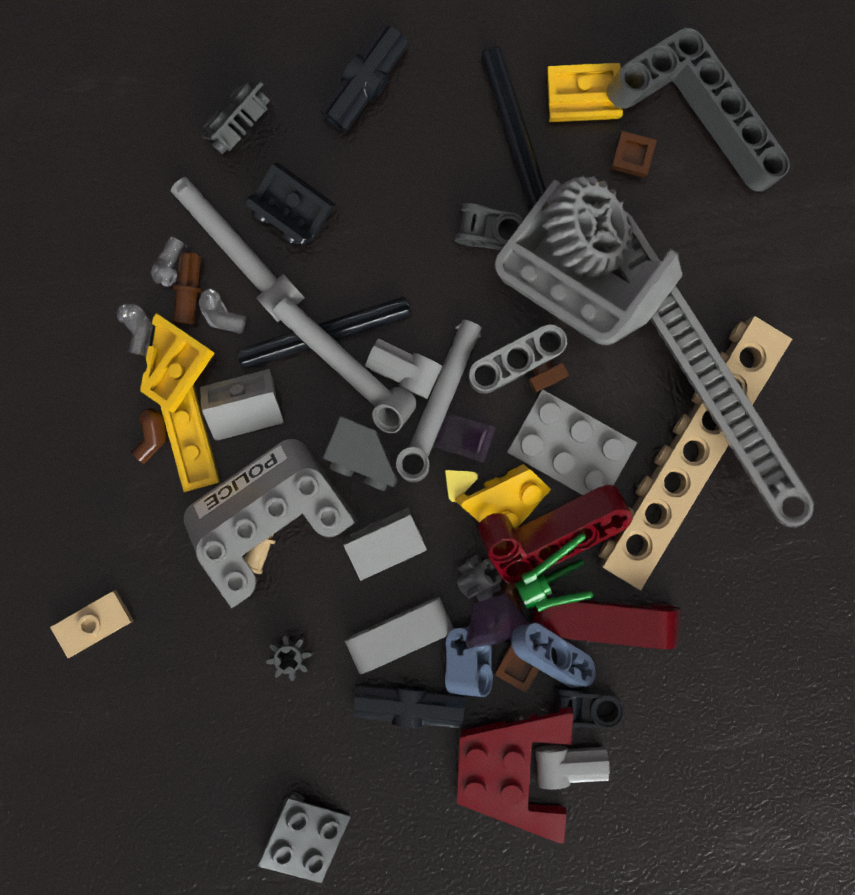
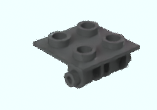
(240, 98)
(303, 839)

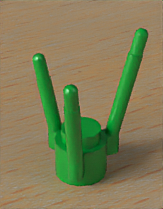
(535, 587)

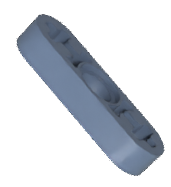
(540, 657)

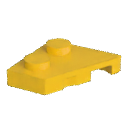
(172, 364)
(510, 495)

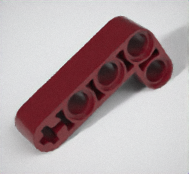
(518, 551)
(613, 623)

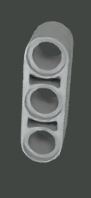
(531, 349)
(399, 635)

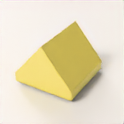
(458, 482)

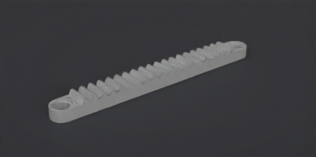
(720, 392)

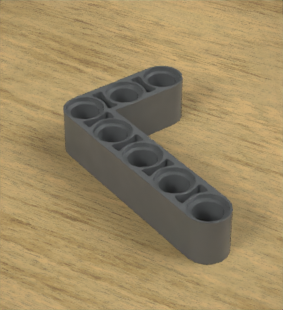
(713, 97)

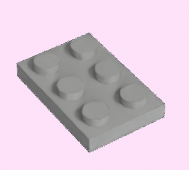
(570, 445)

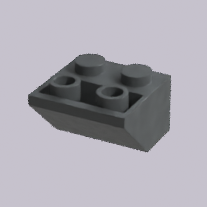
(362, 451)

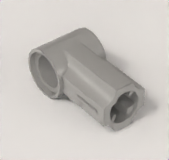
(411, 371)
(561, 766)

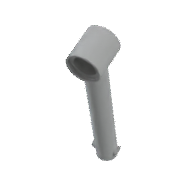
(271, 287)
(440, 398)
(391, 406)

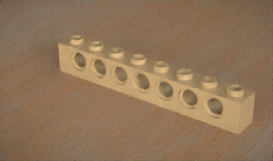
(767, 349)

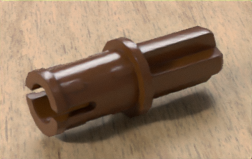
(186, 288)

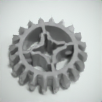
(587, 227)

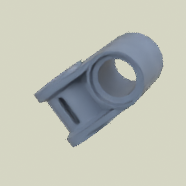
(467, 669)

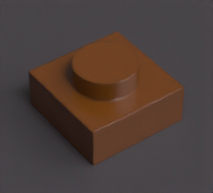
(633, 154)
(546, 376)
(516, 670)

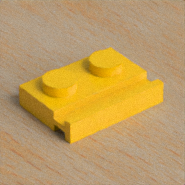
(581, 92)

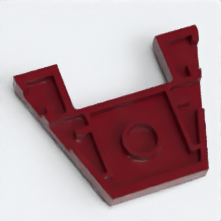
(497, 771)

